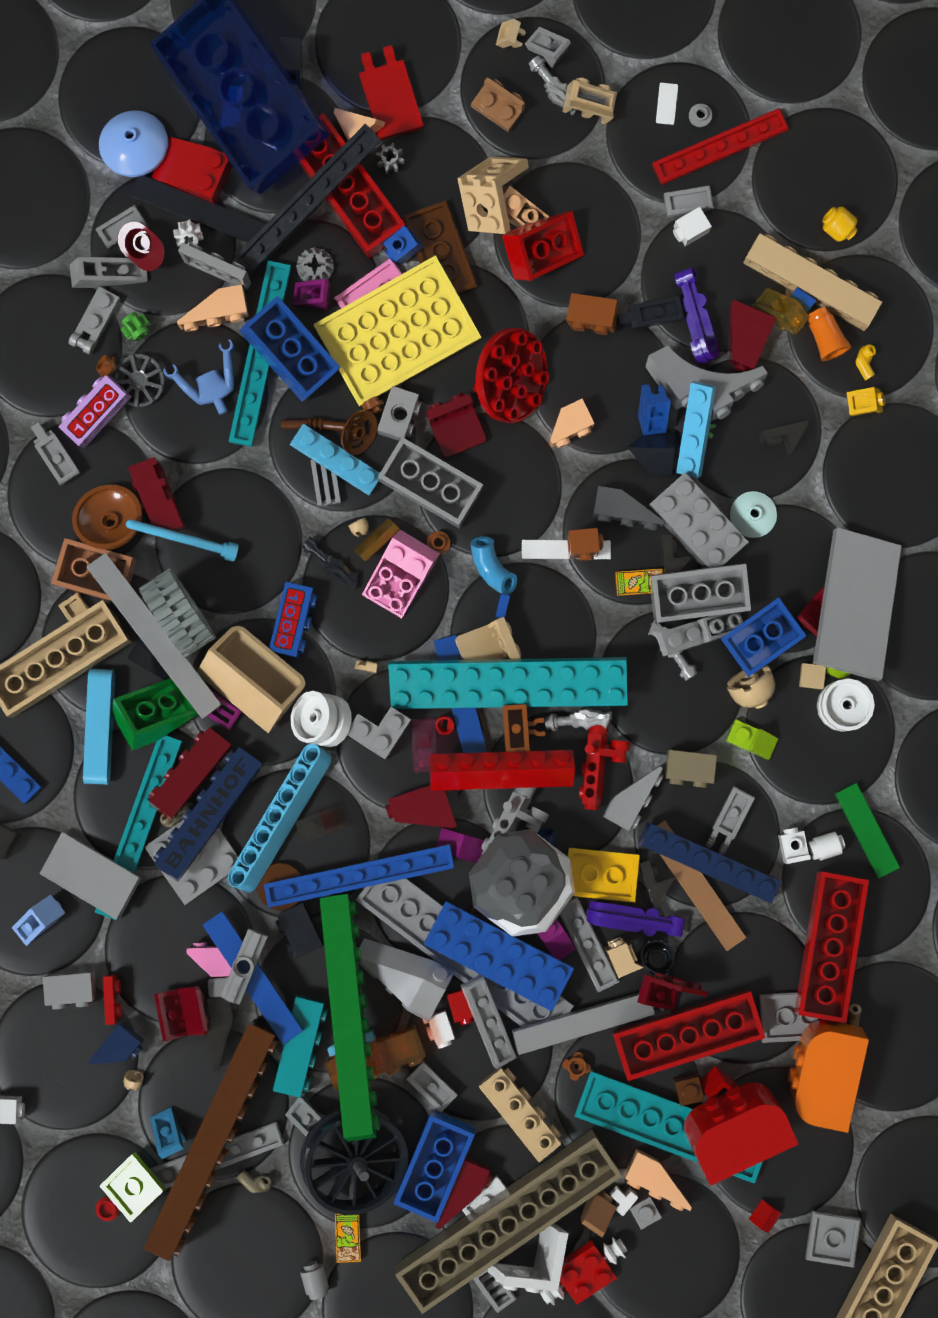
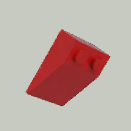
(194, 169)
(542, 246)

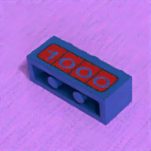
(293, 620)

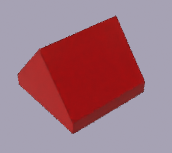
(764, 1216)

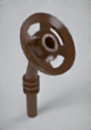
(352, 429)

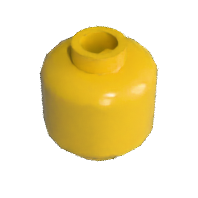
(840, 224)

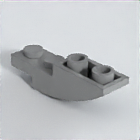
(697, 632)

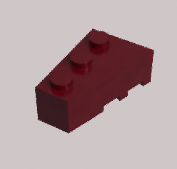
(156, 495)

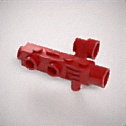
(594, 767)

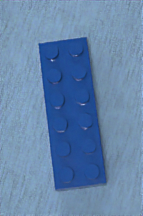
(499, 955)

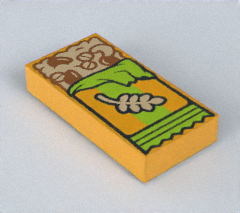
(635, 581)
(348, 1238)

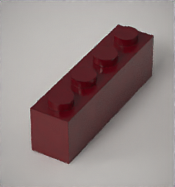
(190, 773)

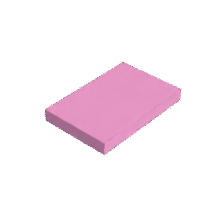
(379, 276)

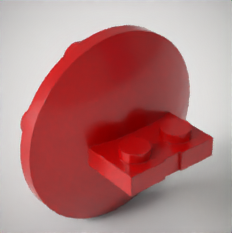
(511, 375)

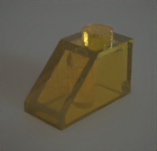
(788, 312)

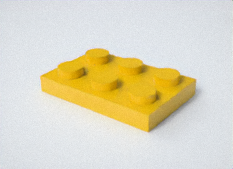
(604, 874)

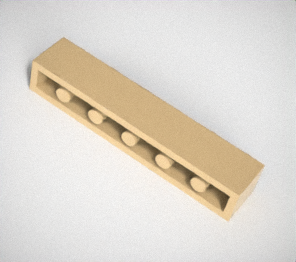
(829, 291)

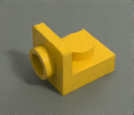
(865, 401)

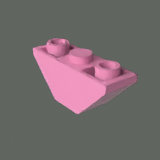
(209, 959)

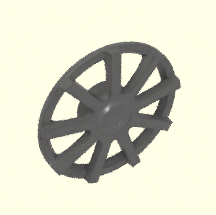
(139, 379)

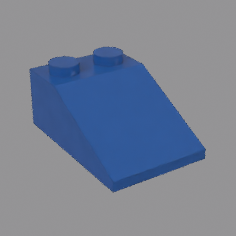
(763, 637)

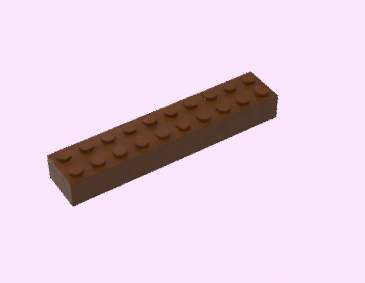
(209, 1144)

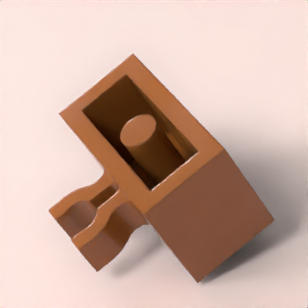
(516, 728)

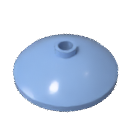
(141, 152)

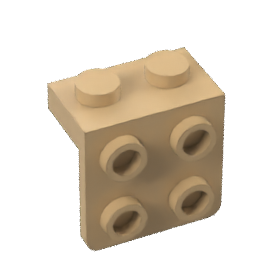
(489, 642)

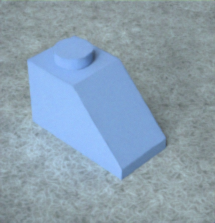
(38, 919)

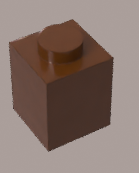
(688, 1089)

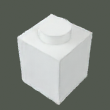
(691, 227)
(11, 1109)

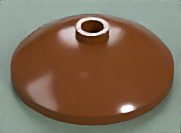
(99, 509)

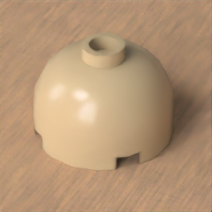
(752, 690)

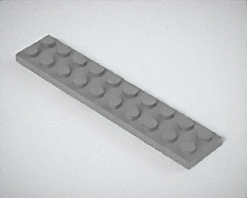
(413, 915)

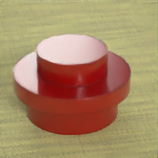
(106, 1209)

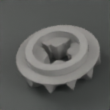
(322, 257)

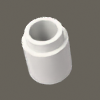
(826, 846)

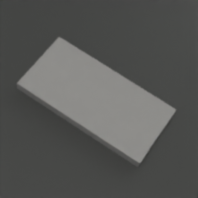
(857, 604)

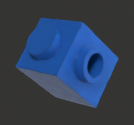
(402, 245)

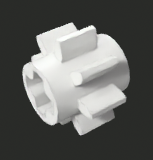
(188, 233)

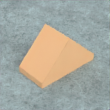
(353, 122)

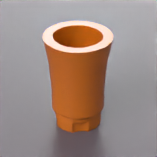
(827, 334)

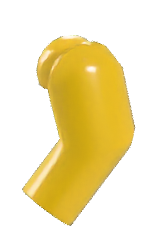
(863, 361)

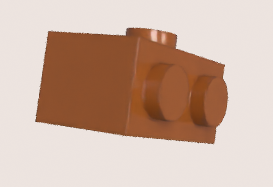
(592, 313)
(584, 544)

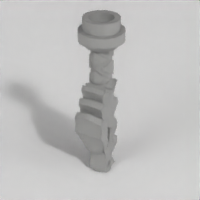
(554, 88)
(687, 671)
(583, 717)

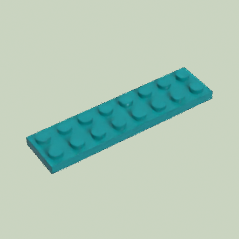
(640, 1116)

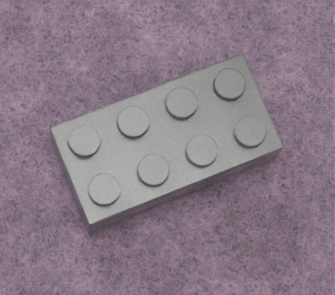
(430, 482)
(697, 523)

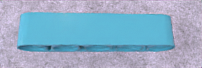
(99, 726)

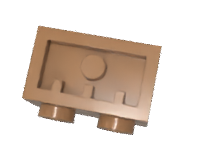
(498, 104)

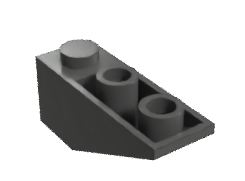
(619, 506)

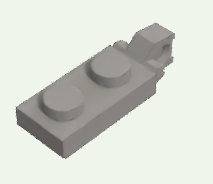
(54, 455)

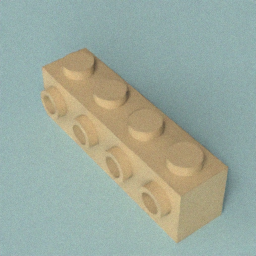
(520, 1113)

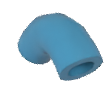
(490, 567)

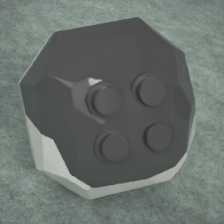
(521, 882)

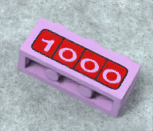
(94, 411)

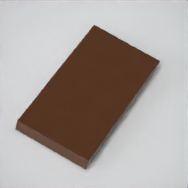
(440, 237)

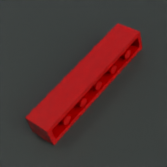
(502, 770)

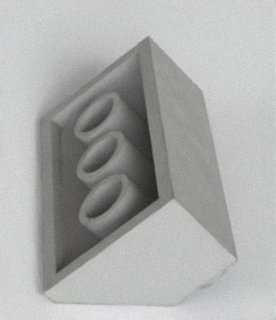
(700, 593)

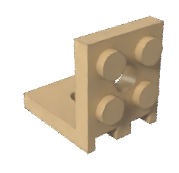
(484, 187)

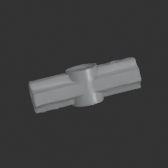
(237, 980)

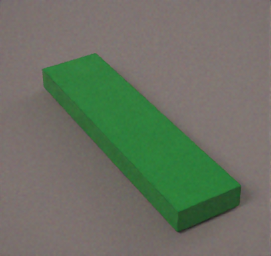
(867, 830)

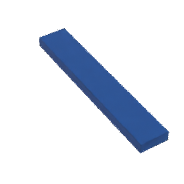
(465, 718)
(259, 987)

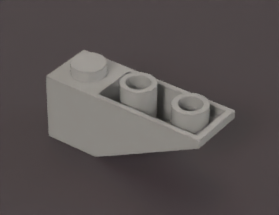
(627, 803)

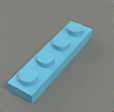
(696, 429)
(335, 459)

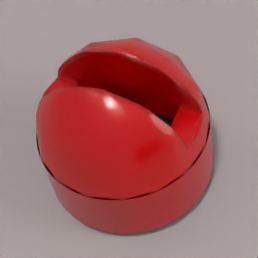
(439, 723)

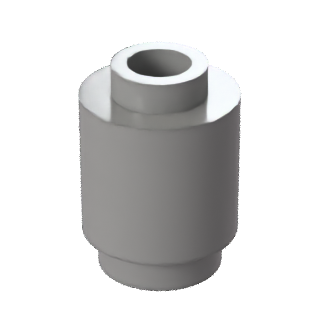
(314, 1280)

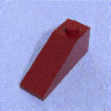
(467, 1187)

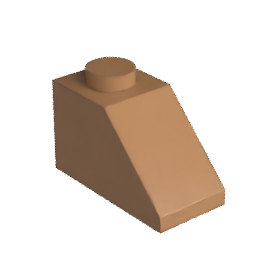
(598, 1212)

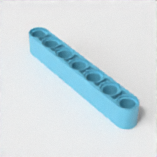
(271, 826)

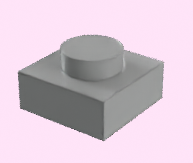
(645, 1212)

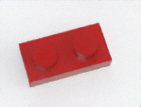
(111, 989)

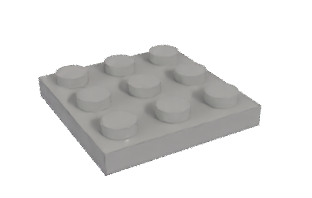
(206, 870)

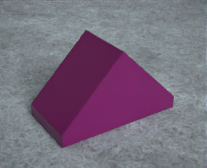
(312, 294)
(461, 845)

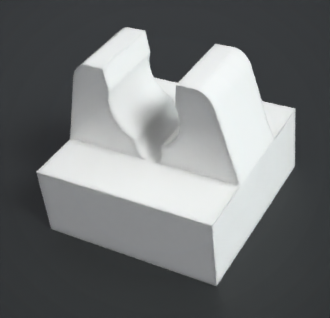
(624, 1199)

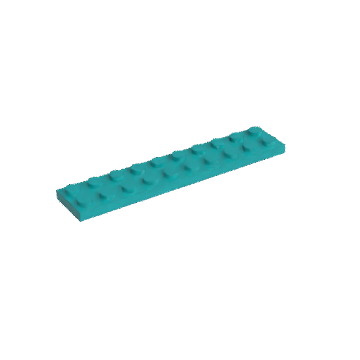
(508, 682)

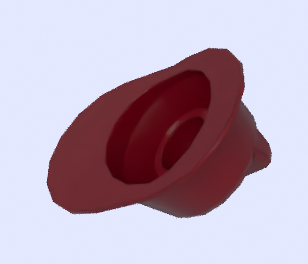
(141, 246)

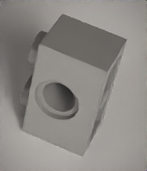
(399, 400)

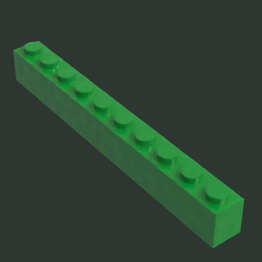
(348, 1018)

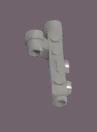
(513, 812)

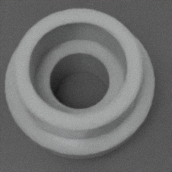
(700, 122)

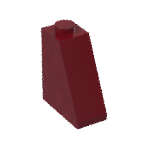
(747, 335)
(422, 808)

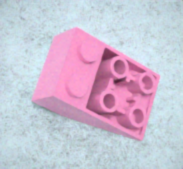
(400, 573)

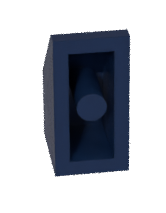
(118, 1046)

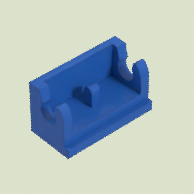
(653, 411)

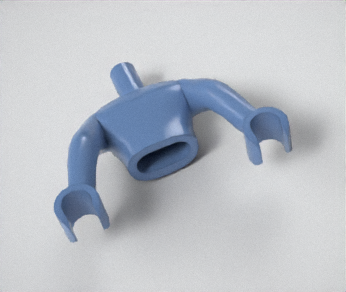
(210, 386)

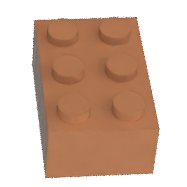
(72, 570)

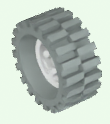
(177, 613)

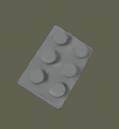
(214, 265)

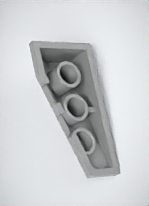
(411, 978)

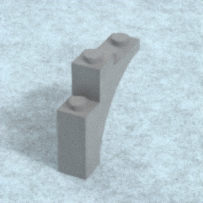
(677, 374)

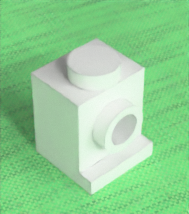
(790, 855)
(440, 1029)

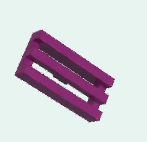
(233, 718)

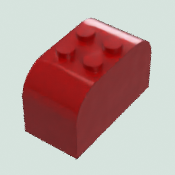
(737, 1131)

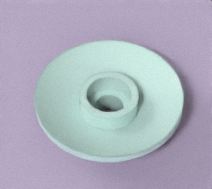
(745, 523)

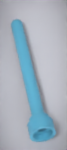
(226, 550)

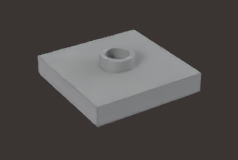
(832, 1238)

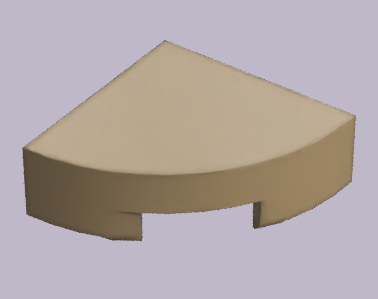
(366, 666)

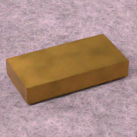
(376, 539)

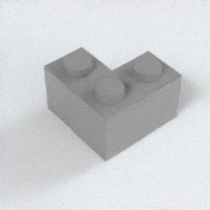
(380, 738)

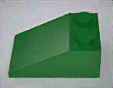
(151, 713)

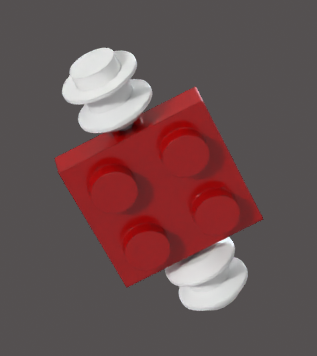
(586, 1271)

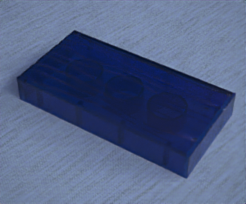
(240, 91)

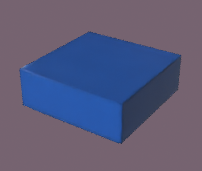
(803, 298)
(502, 606)

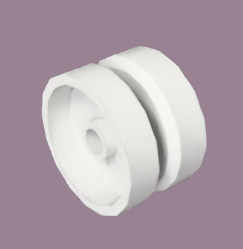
(855, 715)
(321, 719)

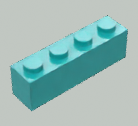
(298, 1052)

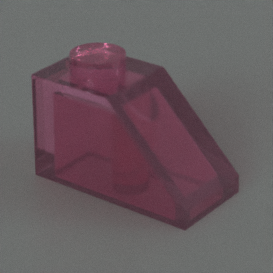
(423, 743)

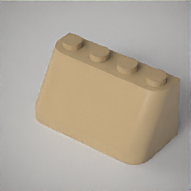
(251, 677)

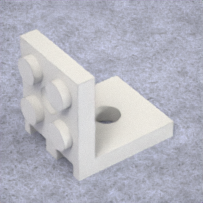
(546, 1269)

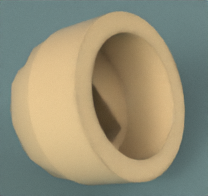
(359, 527)
(133, 1075)

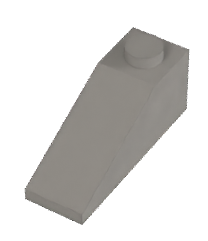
(105, 272)

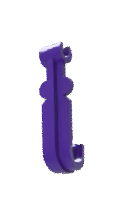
(698, 318)
(633, 919)

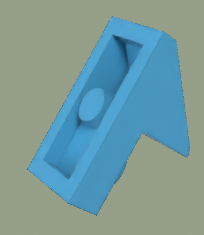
(167, 1133)

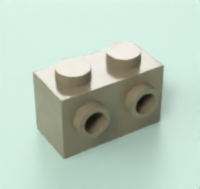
(690, 767)

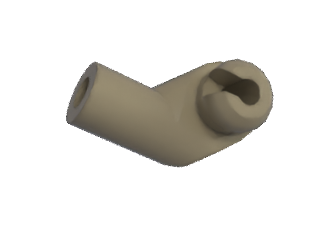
(167, 823)
(854, 1015)
(254, 1184)

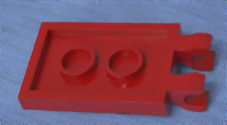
(390, 95)

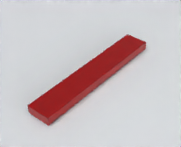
(720, 146)

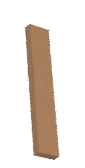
(705, 900)

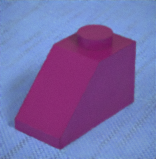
(557, 941)

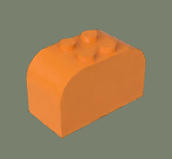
(827, 1073)

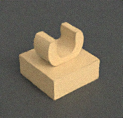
(508, 34)

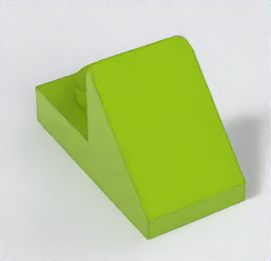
(752, 739)

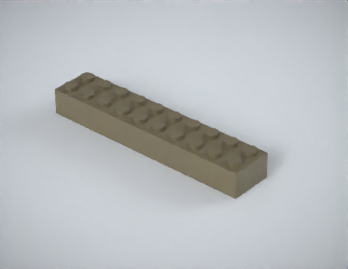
(506, 1221)

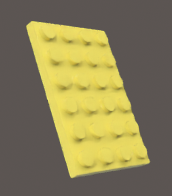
(397, 330)

